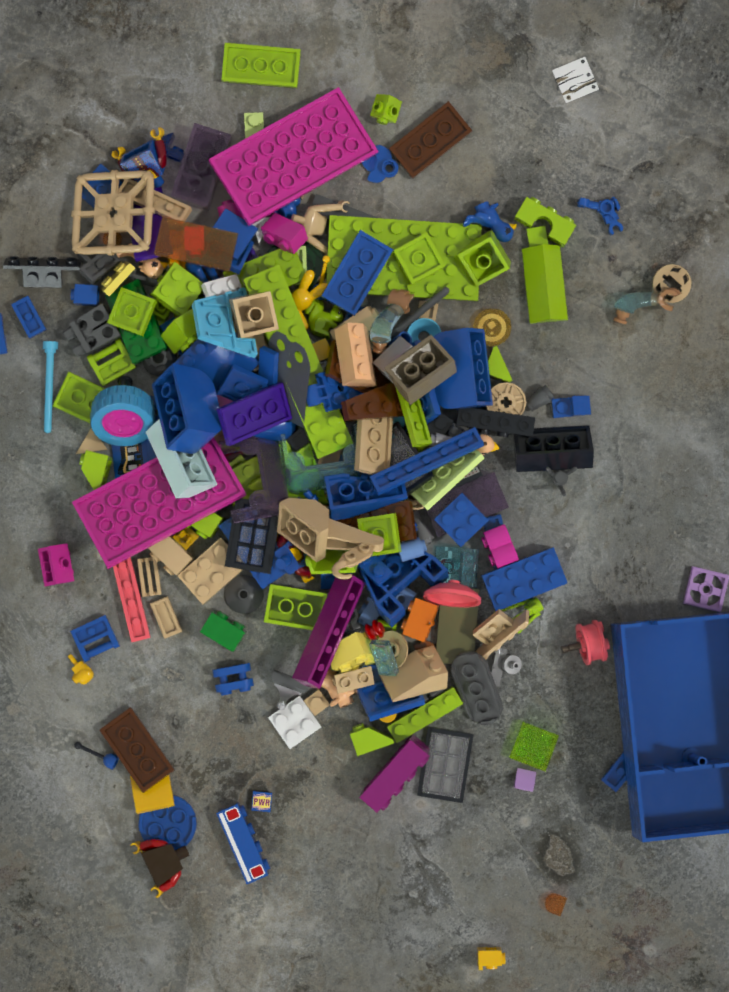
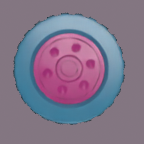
(122, 414)

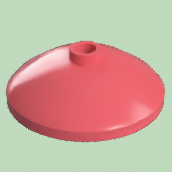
(452, 595)

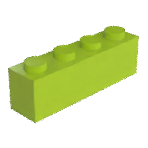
(424, 715)

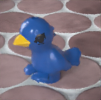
(488, 217)

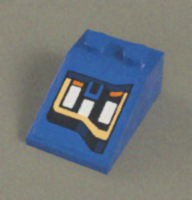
(130, 457)

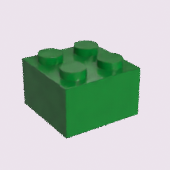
(223, 631)

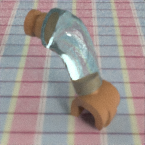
(630, 302)
(384, 323)

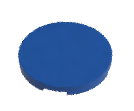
(171, 824)

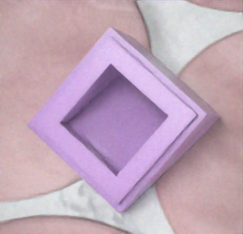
(524, 779)

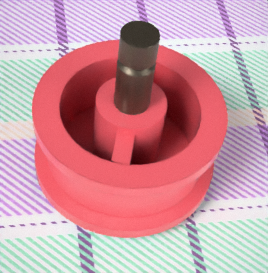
(589, 642)

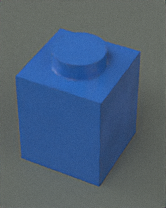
(85, 295)

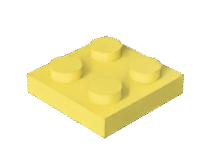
(111, 283)

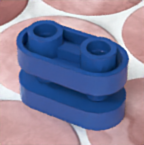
(243, 684)

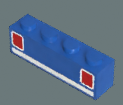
(242, 842)

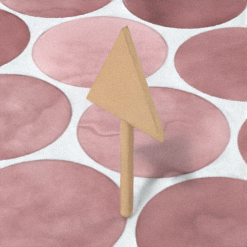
(91, 443)

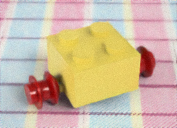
(355, 649)

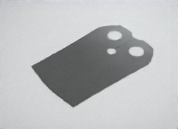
(296, 377)

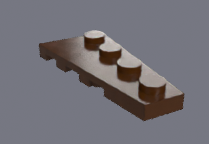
(374, 404)

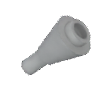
(423, 531)

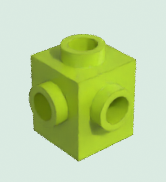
(385, 109)

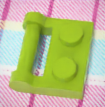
(114, 367)

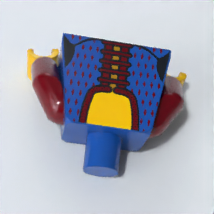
(146, 157)
(291, 559)

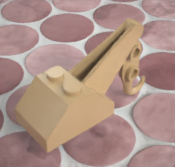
(312, 531)

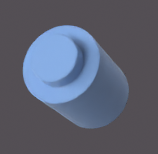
(412, 549)

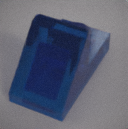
(173, 153)

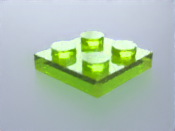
(534, 746)

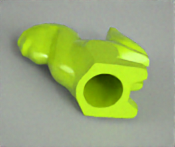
(321, 321)

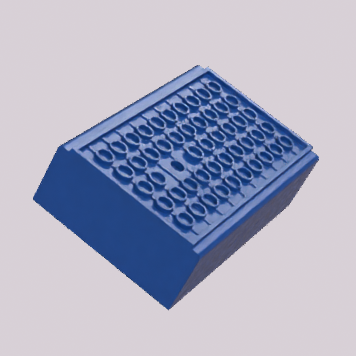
(675, 723)

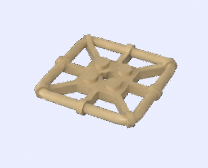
(105, 204)

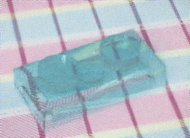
(384, 657)

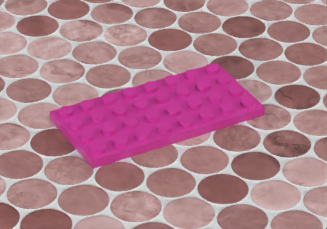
(293, 156)
(142, 508)

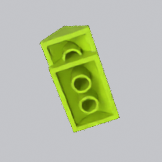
(544, 283)

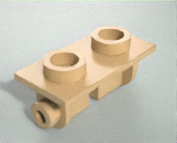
(353, 679)

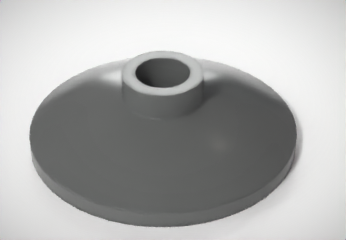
(254, 594)

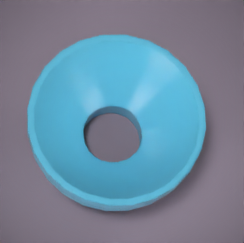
(423, 324)

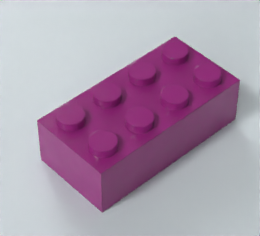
(394, 773)

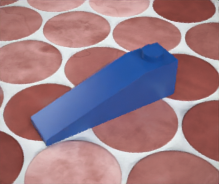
(354, 495)

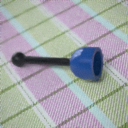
(109, 760)

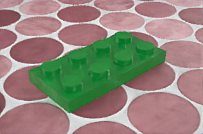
(140, 347)

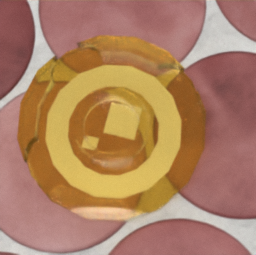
(495, 324)

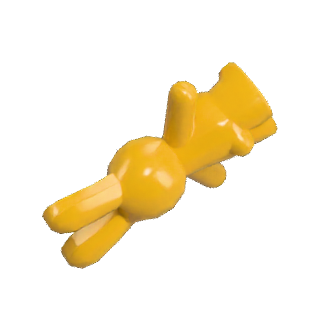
(304, 298)

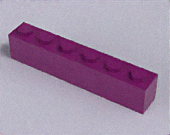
(328, 631)

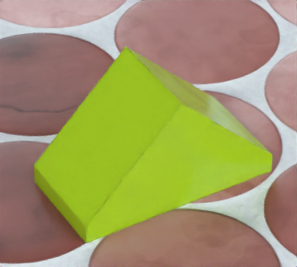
(497, 366)

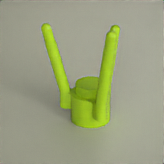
(532, 605)

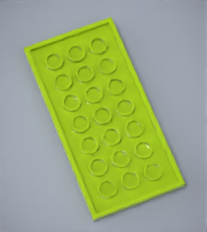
(446, 237)

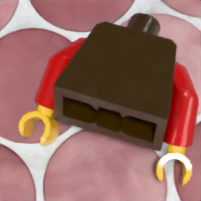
(162, 862)

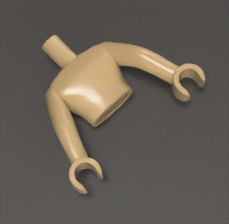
(316, 223)

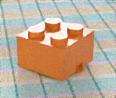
(420, 615)

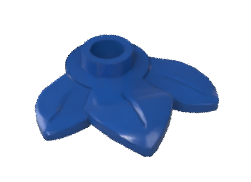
(377, 164)

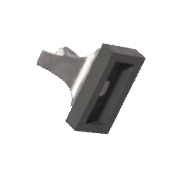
(287, 687)

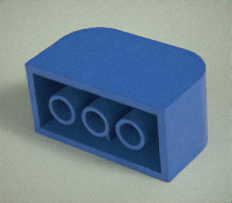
(471, 383)
(186, 408)

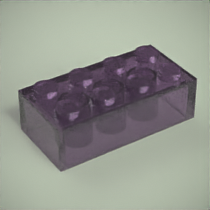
(196, 177)
(483, 493)

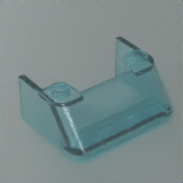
(301, 477)

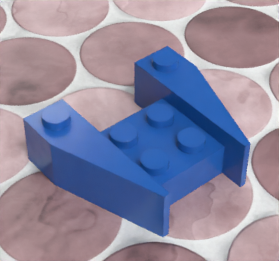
(403, 575)

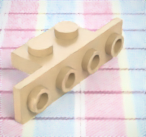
(498, 630)

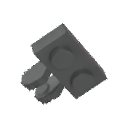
(98, 266)

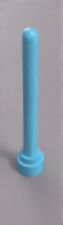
(50, 348)

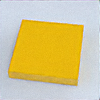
(156, 798)

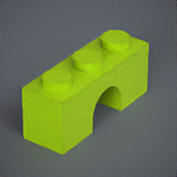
(560, 226)

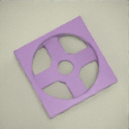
(699, 587)

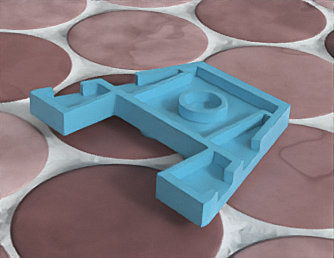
(216, 326)

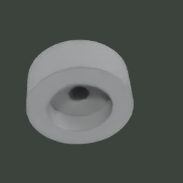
(511, 664)

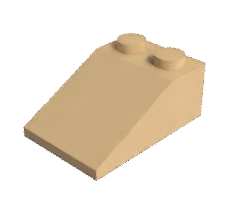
(419, 675)

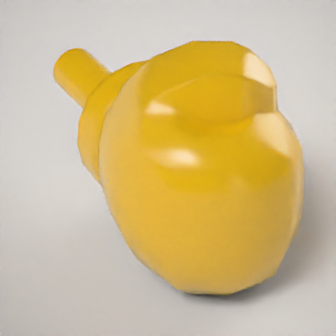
(82, 672)

